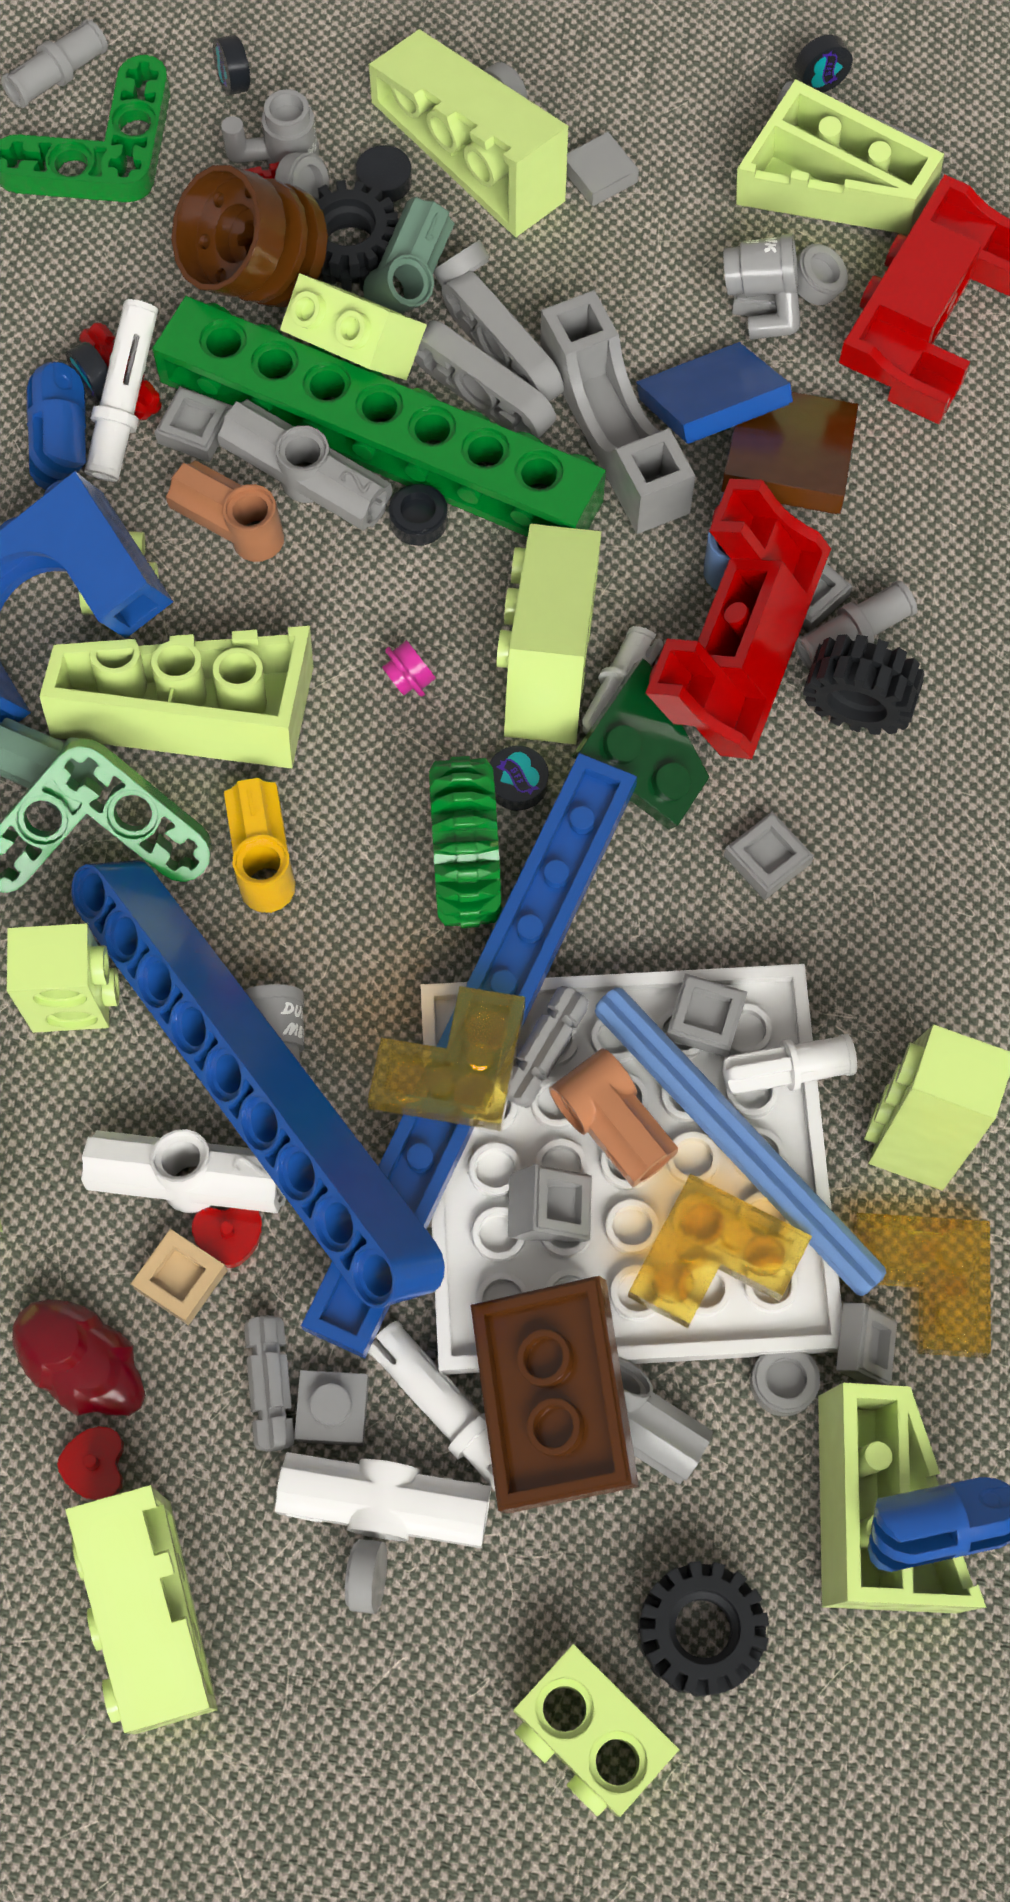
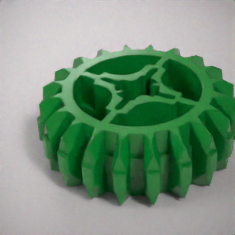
(465, 841)

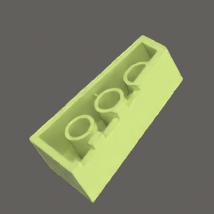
(475, 129)
(186, 695)
(937, 1106)

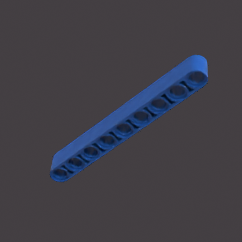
(259, 1085)

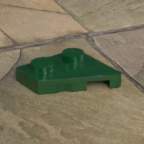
(645, 743)

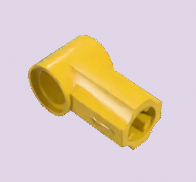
(259, 843)

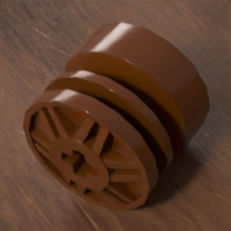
(247, 235)

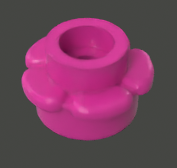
(407, 669)

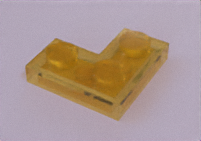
(455, 1083)
(713, 1233)
(949, 1267)

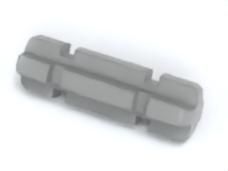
(546, 1044)
(269, 1383)

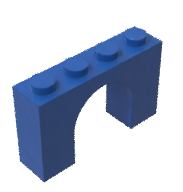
(81, 535)

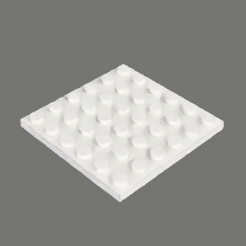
(626, 1220)

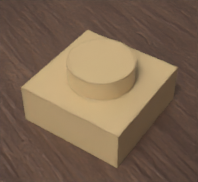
(179, 1277)

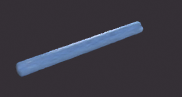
(740, 1141)

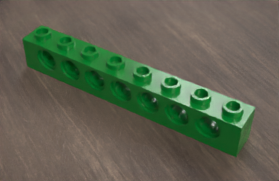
(201, 333)

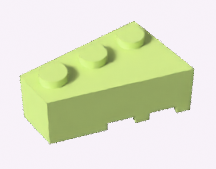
(837, 165)
(549, 632)
(868, 1451)
(141, 1610)

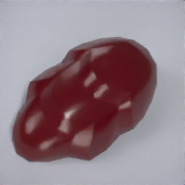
(77, 1358)

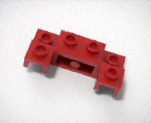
(925, 278)
(737, 664)

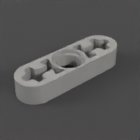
(500, 334)
(483, 381)

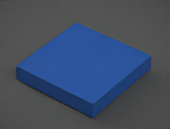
(714, 392)

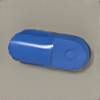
(55, 423)
(940, 1523)

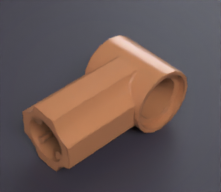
(227, 509)
(603, 1102)

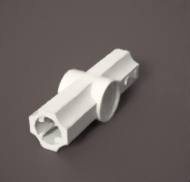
(150, 1164)
(383, 1500)

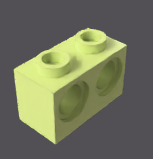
(353, 327)
(60, 977)
(606, 1718)

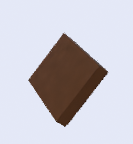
(797, 452)
(553, 1395)

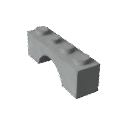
(639, 460)

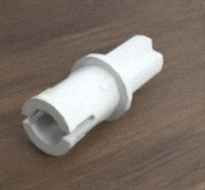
(634, 648)
(790, 1064)

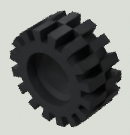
(355, 210)
(863, 684)
(745, 1618)

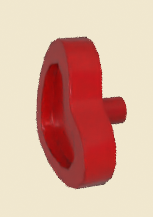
(227, 1234)
(91, 1463)

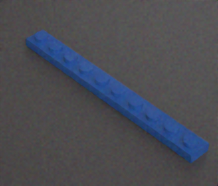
(513, 963)

